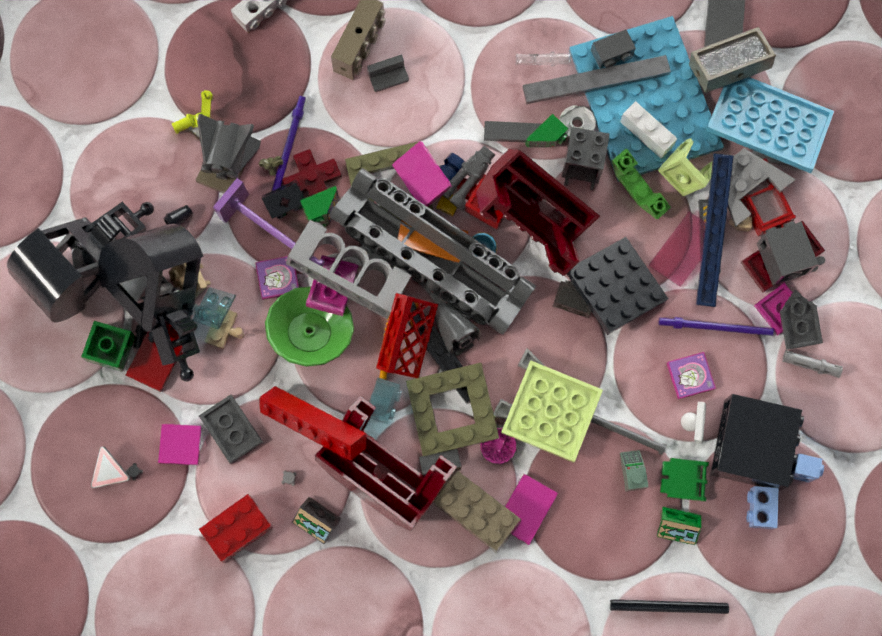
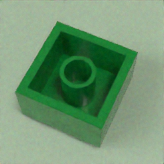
(108, 346)

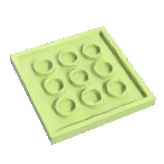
(552, 411)

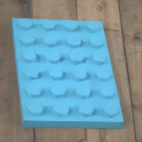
(771, 122)

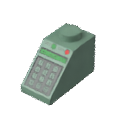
(633, 471)

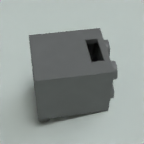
(585, 156)
(788, 253)

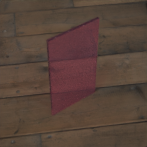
(681, 250)

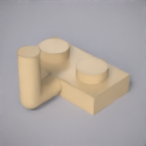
(219, 336)

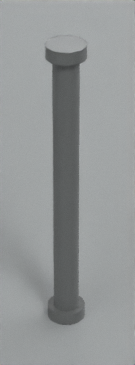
(629, 434)

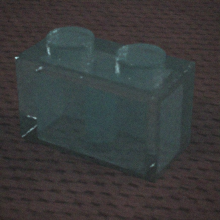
(384, 398)

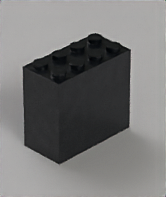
(757, 442)

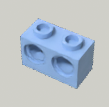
(807, 468)
(769, 508)

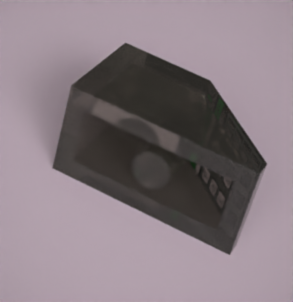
(570, 300)

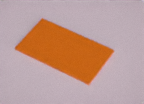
(424, 245)

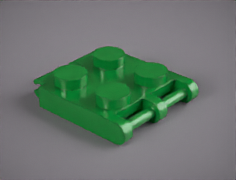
(684, 479)

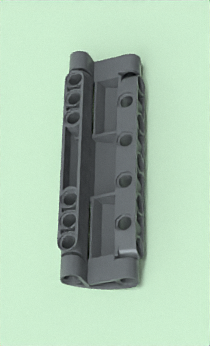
(455, 280)

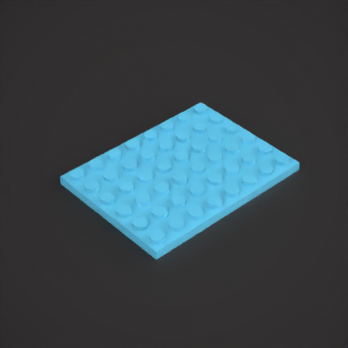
(670, 99)

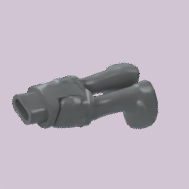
(475, 168)

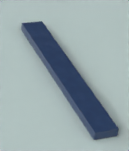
(714, 230)

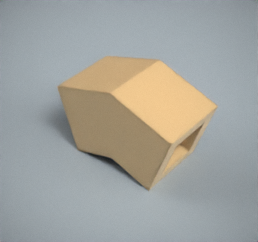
(746, 225)

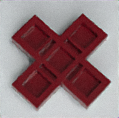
(313, 176)

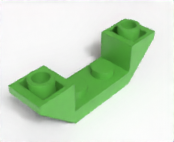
(637, 187)

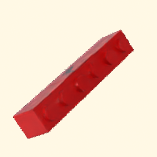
(313, 423)

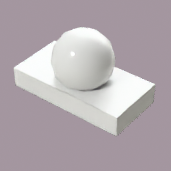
(692, 422)

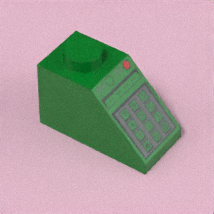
(548, 133)

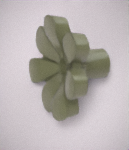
(271, 164)

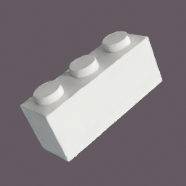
(648, 130)

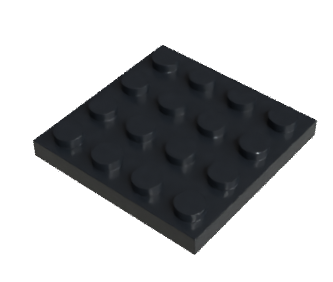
(616, 285)

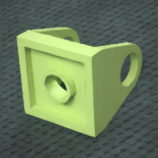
(679, 165)

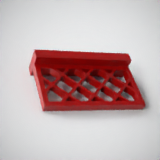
(396, 333)

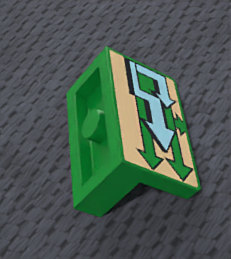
(679, 526)

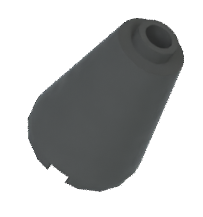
(455, 329)

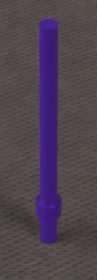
(297, 115)
(678, 323)

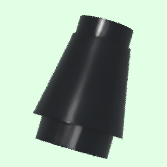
(178, 216)

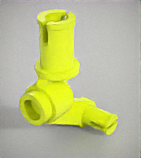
(191, 120)

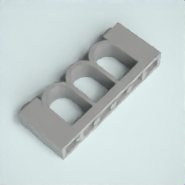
(315, 236)

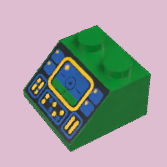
(319, 206)

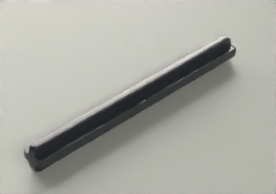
(669, 606)

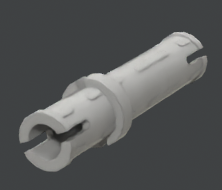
(820, 366)

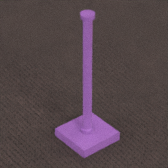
(233, 200)

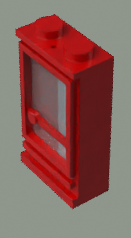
(767, 207)

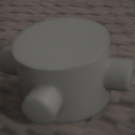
(134, 471)

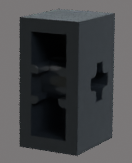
(274, 198)

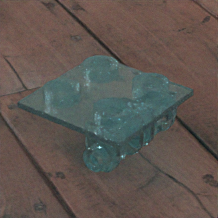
(213, 308)

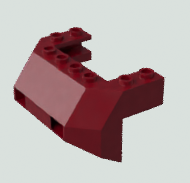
(519, 191)
(383, 477)

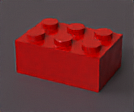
(235, 528)

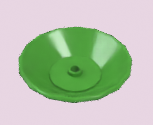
(287, 328)

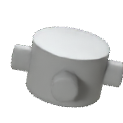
(289, 478)

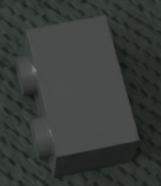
(613, 49)

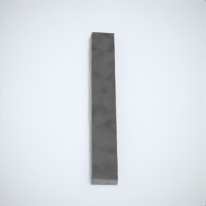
(596, 79)

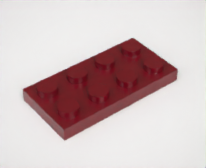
(756, 268)

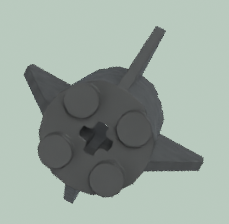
(225, 147)

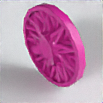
(499, 450)

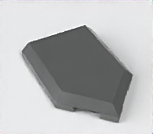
(800, 322)

